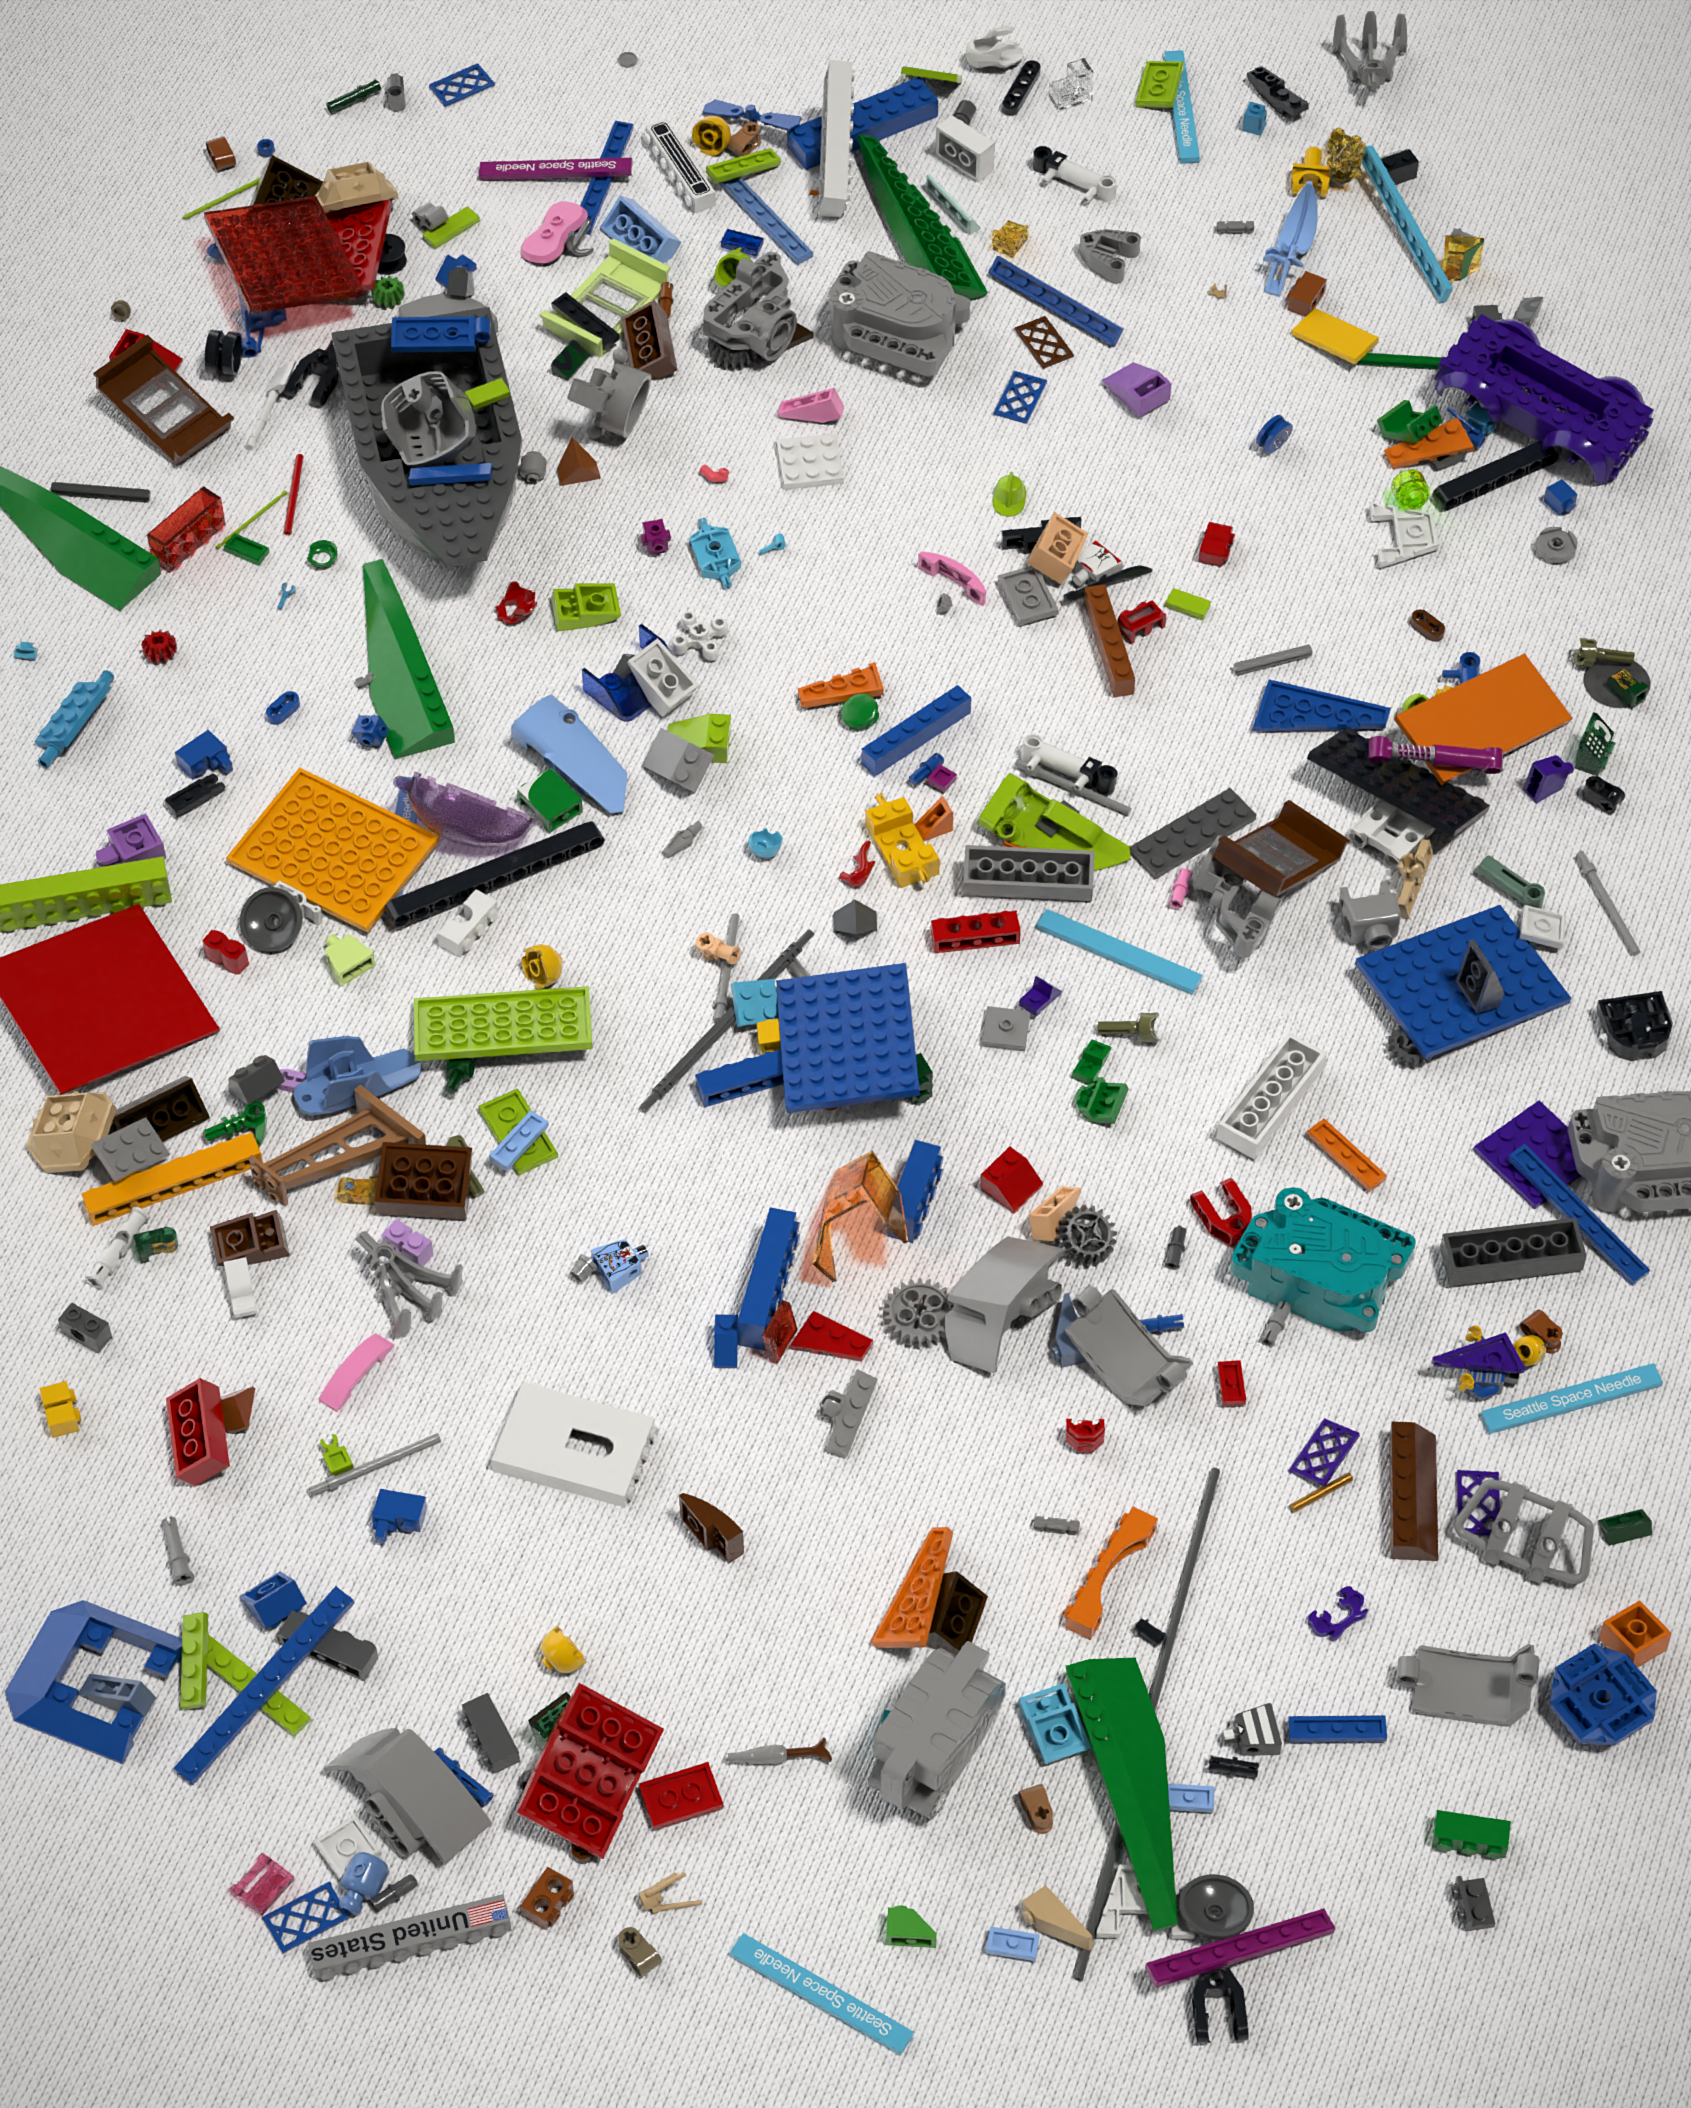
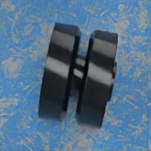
(223, 352)

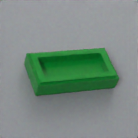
(246, 549)

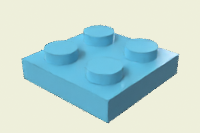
(754, 1001)

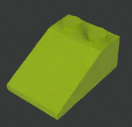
(708, 732)

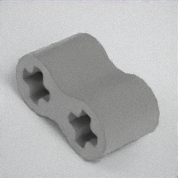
(430, 216)

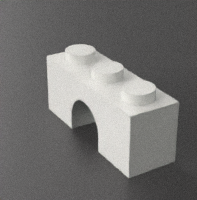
(459, 936)

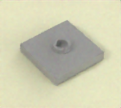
(1006, 1028)

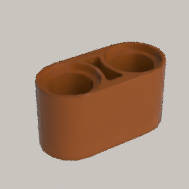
(220, 153)

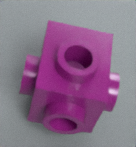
(655, 536)

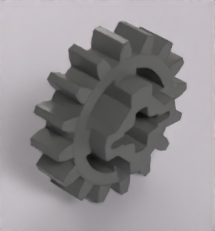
(1408, 1051)

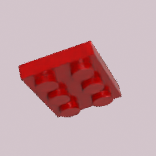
(680, 1795)

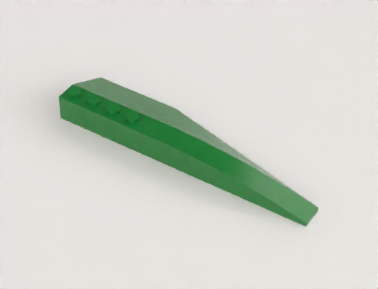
(915, 226)
(78, 542)
(403, 682)
(1133, 1771)

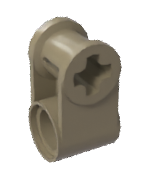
(641, 1954)

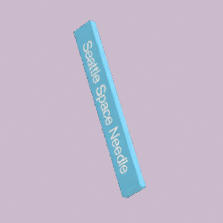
(1183, 115)
(1571, 1398)
(822, 1994)

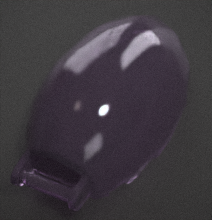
(463, 815)

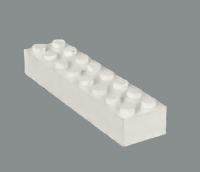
(836, 139)

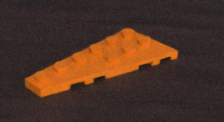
(913, 1607)

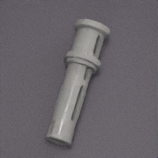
(178, 1560)

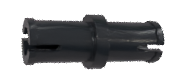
(1233, 1766)

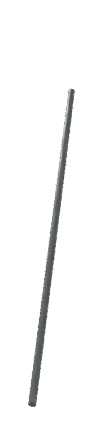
(1154, 1696)

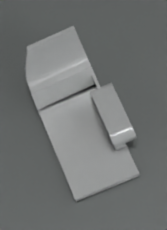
(993, 1293)
(413, 1793)

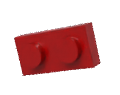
(1231, 1383)

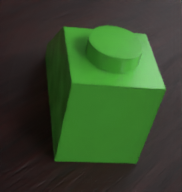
(908, 1929)

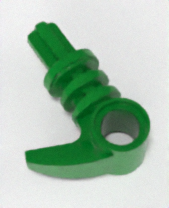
(243, 1121)

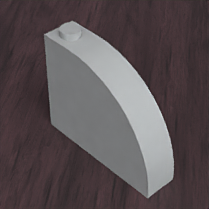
(441, 304)

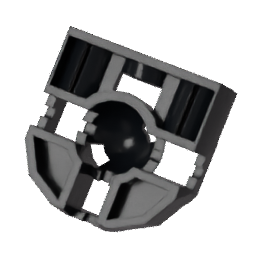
(1626, 1030)

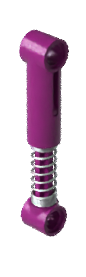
(1487, 759)

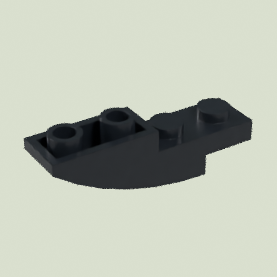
(1274, 92)
(1027, 537)

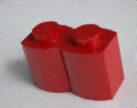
(1216, 544)
(225, 952)

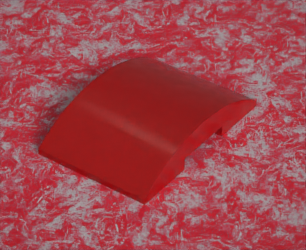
(589, 1770)

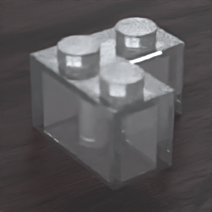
(1075, 88)

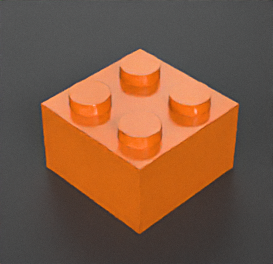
(1636, 1633)

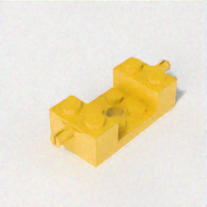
(892, 826)

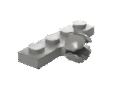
(847, 1412)

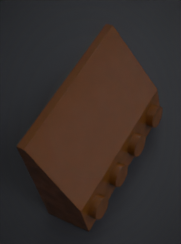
(424, 1180)

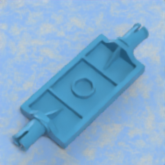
(71, 717)

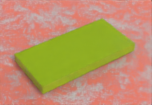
(503, 1116)

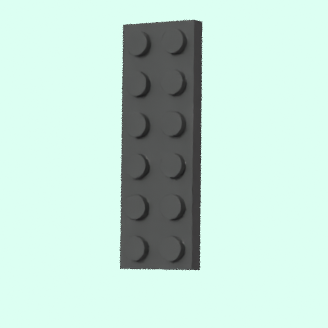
(1192, 833)

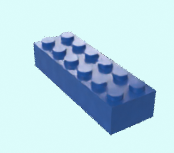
(768, 1276)

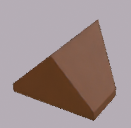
(577, 465)
(237, 1409)

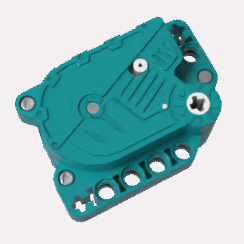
(1322, 1260)

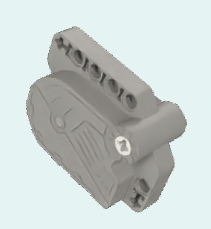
(895, 313)
(1635, 1150)
(935, 1729)

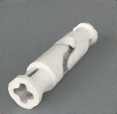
(110, 1256)

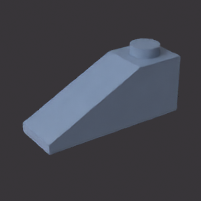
(1064, 1348)
(118, 1693)

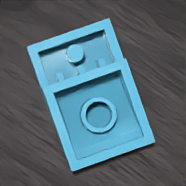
(1053, 1723)

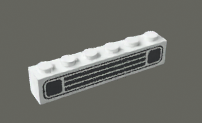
(680, 166)

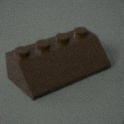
(167, 1109)

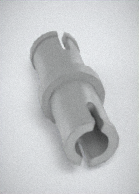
(1276, 1323)

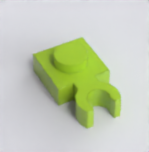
(336, 1458)

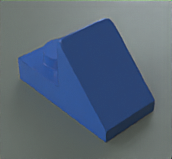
(450, 263)

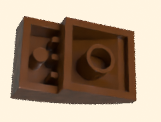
(250, 1236)
(712, 1527)

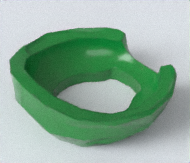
(322, 546)

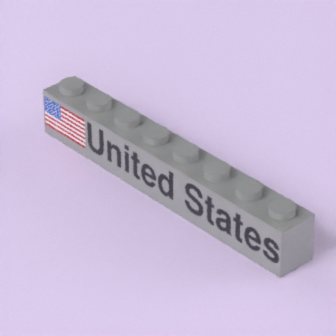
(409, 1937)

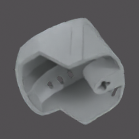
(438, 438)

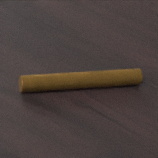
(1321, 1492)

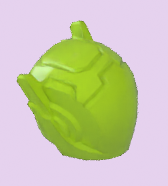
(727, 265)

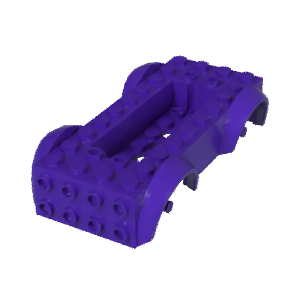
(1503, 356)

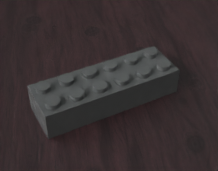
(1513, 1251)

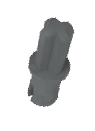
(1176, 1248)
(394, 1892)

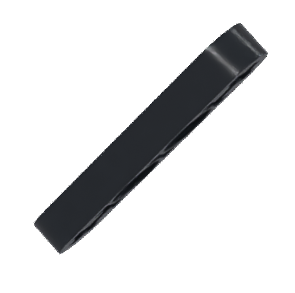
(1022, 88)

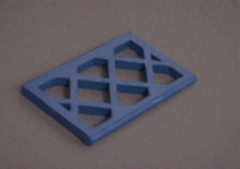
(458, 95)
(1028, 380)
(303, 1936)

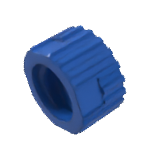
(268, 144)

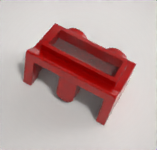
(1140, 618)

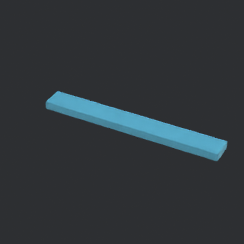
(1119, 951)

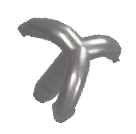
(573, 241)

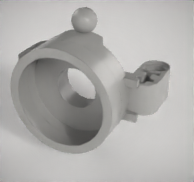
(614, 395)

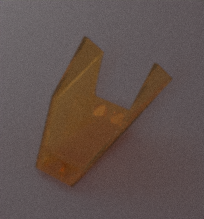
(852, 1186)

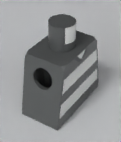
(1255, 1732)

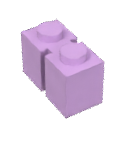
(415, 1245)

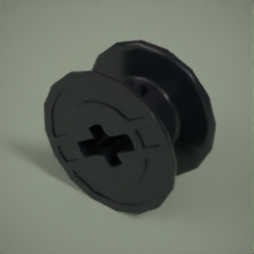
(393, 256)

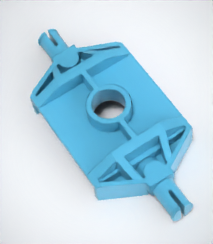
(718, 563)

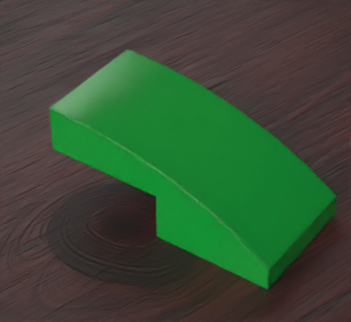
(1092, 1062)

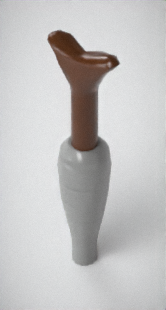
(778, 1753)

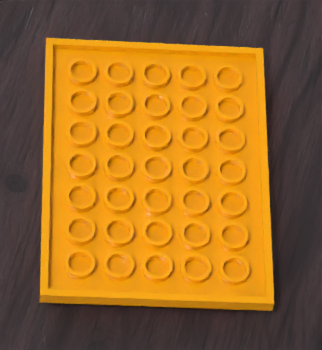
(333, 848)

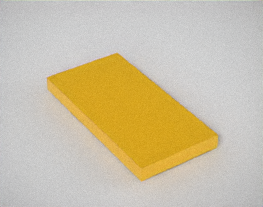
(1335, 336)

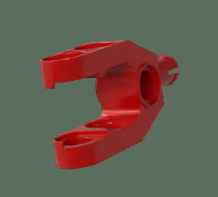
(1220, 1228)

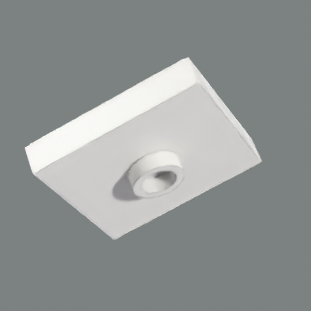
(1542, 927)
(343, 1843)

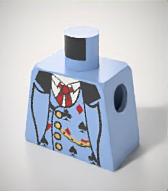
(618, 1263)

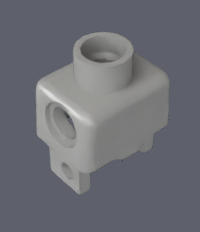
(1371, 917)

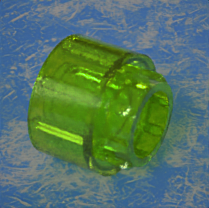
(1410, 489)

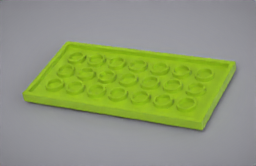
(502, 1023)

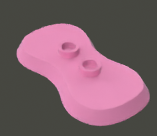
(549, 240)

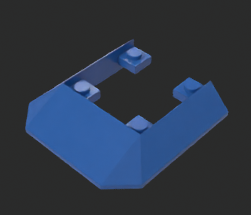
(46, 1704)

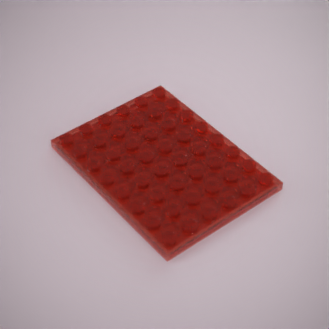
(283, 254)

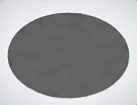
(1596, 681)

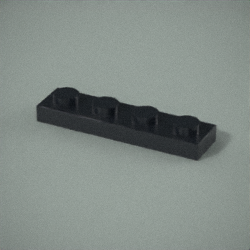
(585, 319)

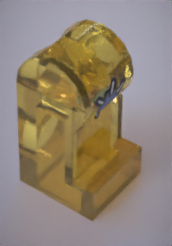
(357, 1191)

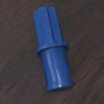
(926, 768)

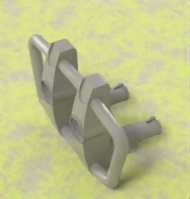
(1554, 1531)

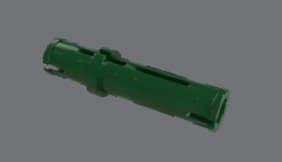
(349, 98)

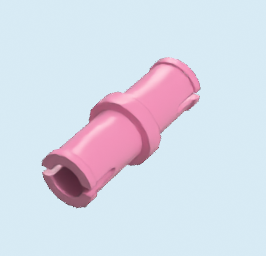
(1180, 888)

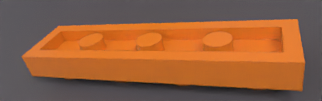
(1346, 1155)

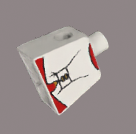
(1096, 563)

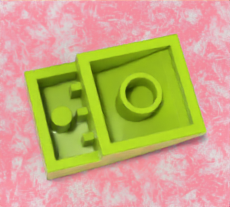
(585, 605)

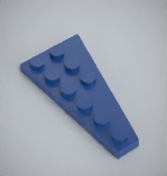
(1300, 708)

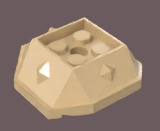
(354, 186)
(68, 1128)

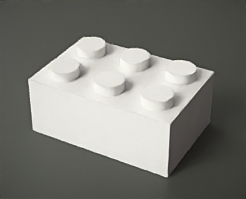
(965, 148)

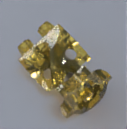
(1345, 156)

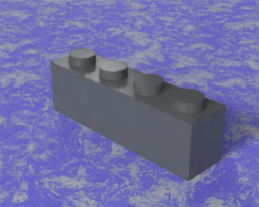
(336, 1649)

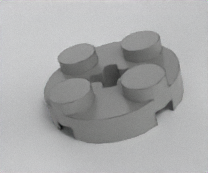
(1555, 554)

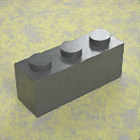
(489, 1733)

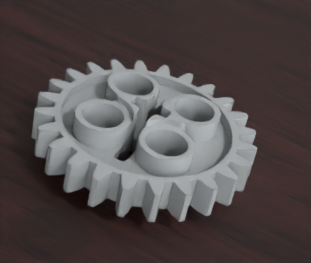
(898, 1308)

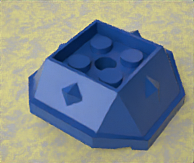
(1607, 1676)

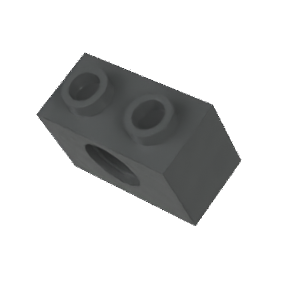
(85, 1328)

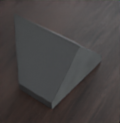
(855, 918)

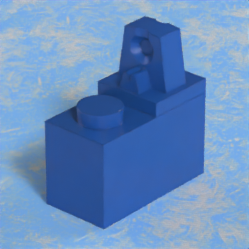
(203, 753)
(397, 1511)

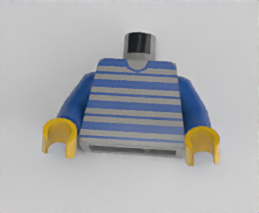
(1484, 1383)

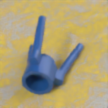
(250, 345)
(1476, 437)

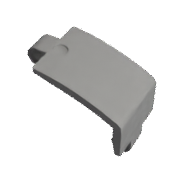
(1123, 1348)
(1470, 1684)

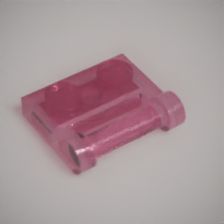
(266, 1889)

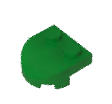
(1101, 1100)

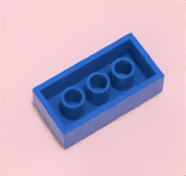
(918, 1185)

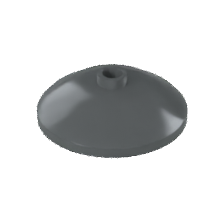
(259, 915)
(1218, 1897)

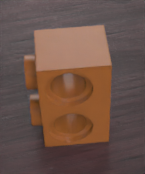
(542, 1897)

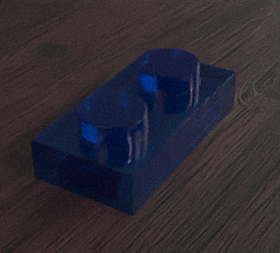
(748, 243)

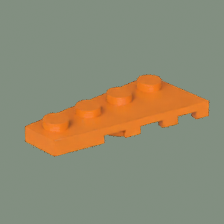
(1443, 440)
(842, 687)

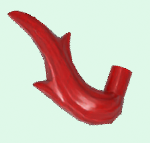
(863, 870)

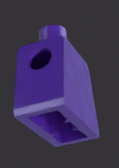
(1547, 777)

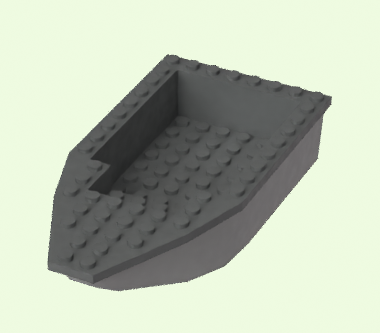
(445, 519)

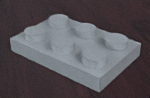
(1028, 595)
(130, 1150)

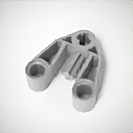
(1100, 251)

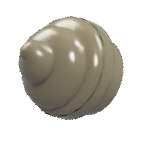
(120, 309)

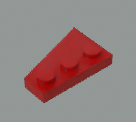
(831, 1337)

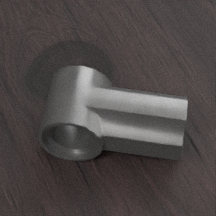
(395, 92)

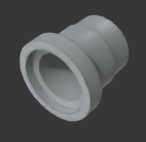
(583, 1268)

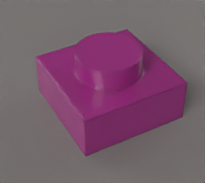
(941, 778)

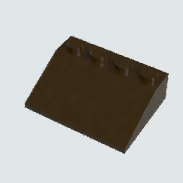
(284, 182)

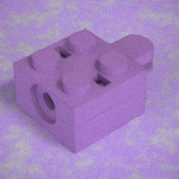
(131, 842)

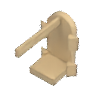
(1215, 292)

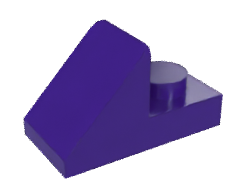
(1039, 996)

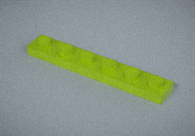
(239, 1675)

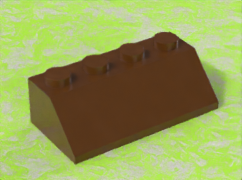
(649, 340)

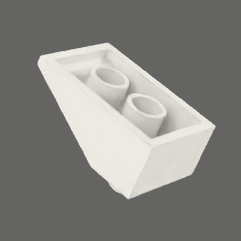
(662, 677)

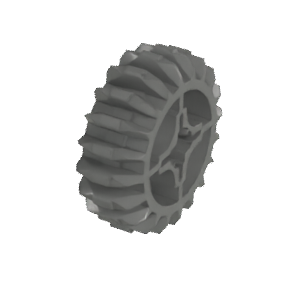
(729, 357)
(1103, 1243)

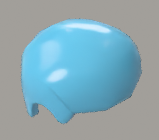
(765, 843)

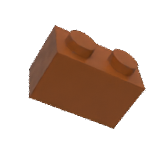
(1306, 294)

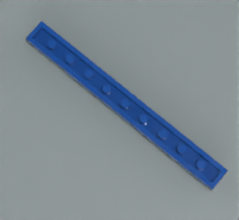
(264, 1685)

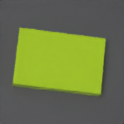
(931, 74)
(1160, 84)

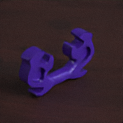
(1322, 1625)

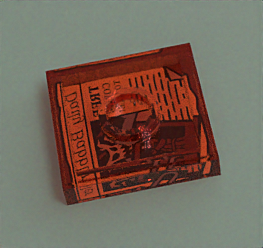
(779, 1332)

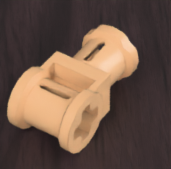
(715, 949)

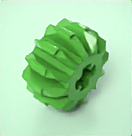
(388, 292)

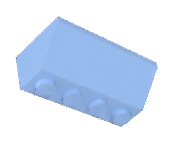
(640, 230)

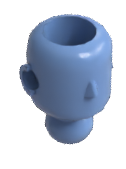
(362, 1880)

